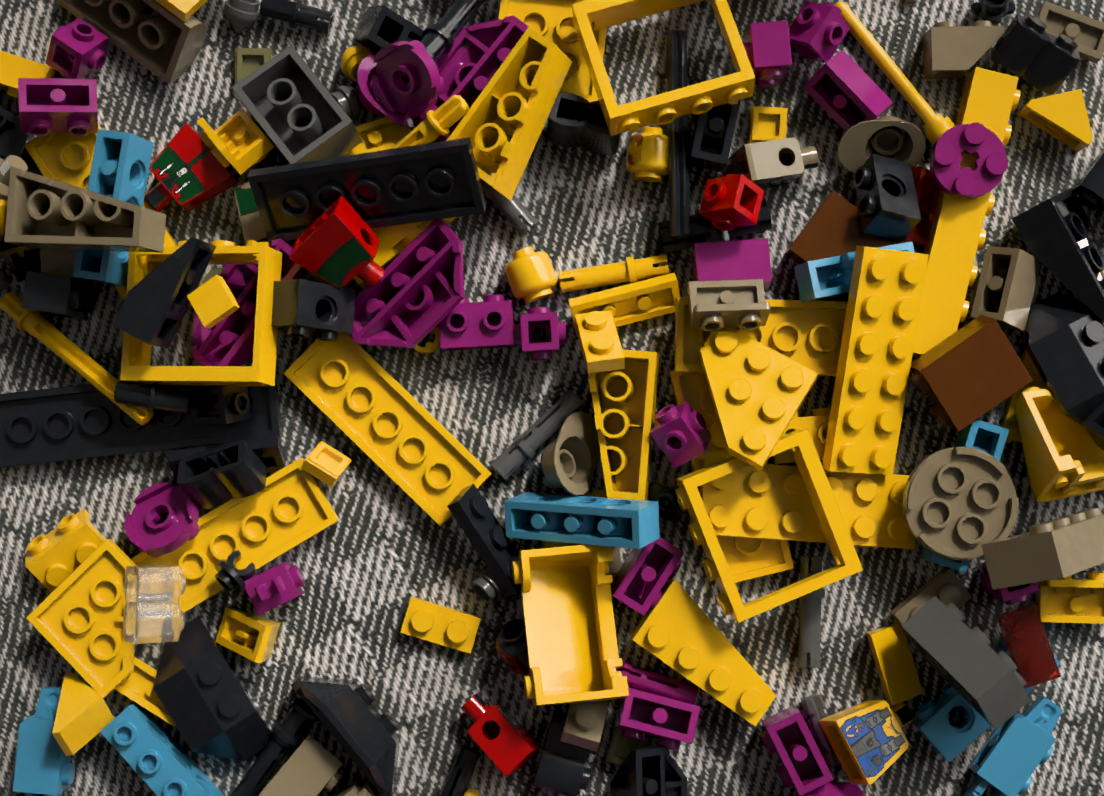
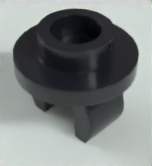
(231, 577)

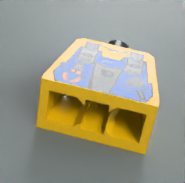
(868, 738)

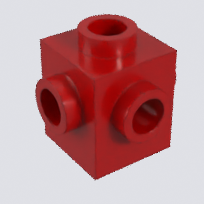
(731, 202)

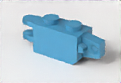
(1015, 750)
(39, 758)

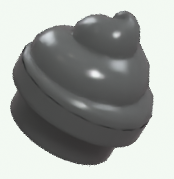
(242, 13)
(349, 100)
(486, 586)

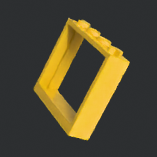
(664, 107)
(137, 354)
(824, 505)

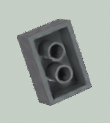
(296, 110)
(967, 661)

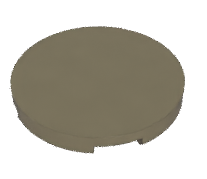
(960, 502)

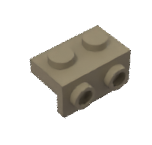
(727, 304)

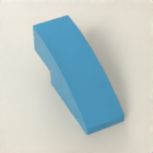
(831, 275)

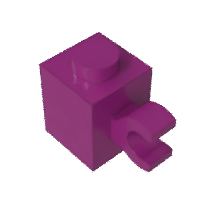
(274, 587)

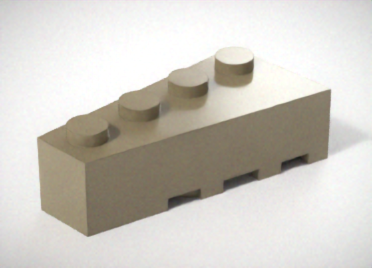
(1047, 551)

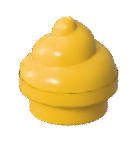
(352, 58)

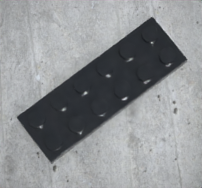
(380, 185)

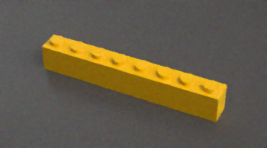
(959, 221)

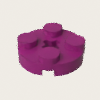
(421, 69)
(989, 163)
(174, 531)

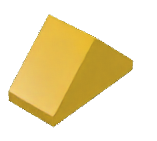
(1062, 117)
(247, 634)
(79, 715)

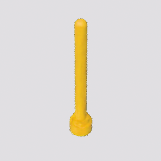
(934, 123)

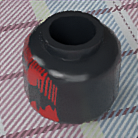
(513, 647)

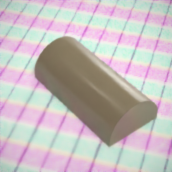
(145, 32)

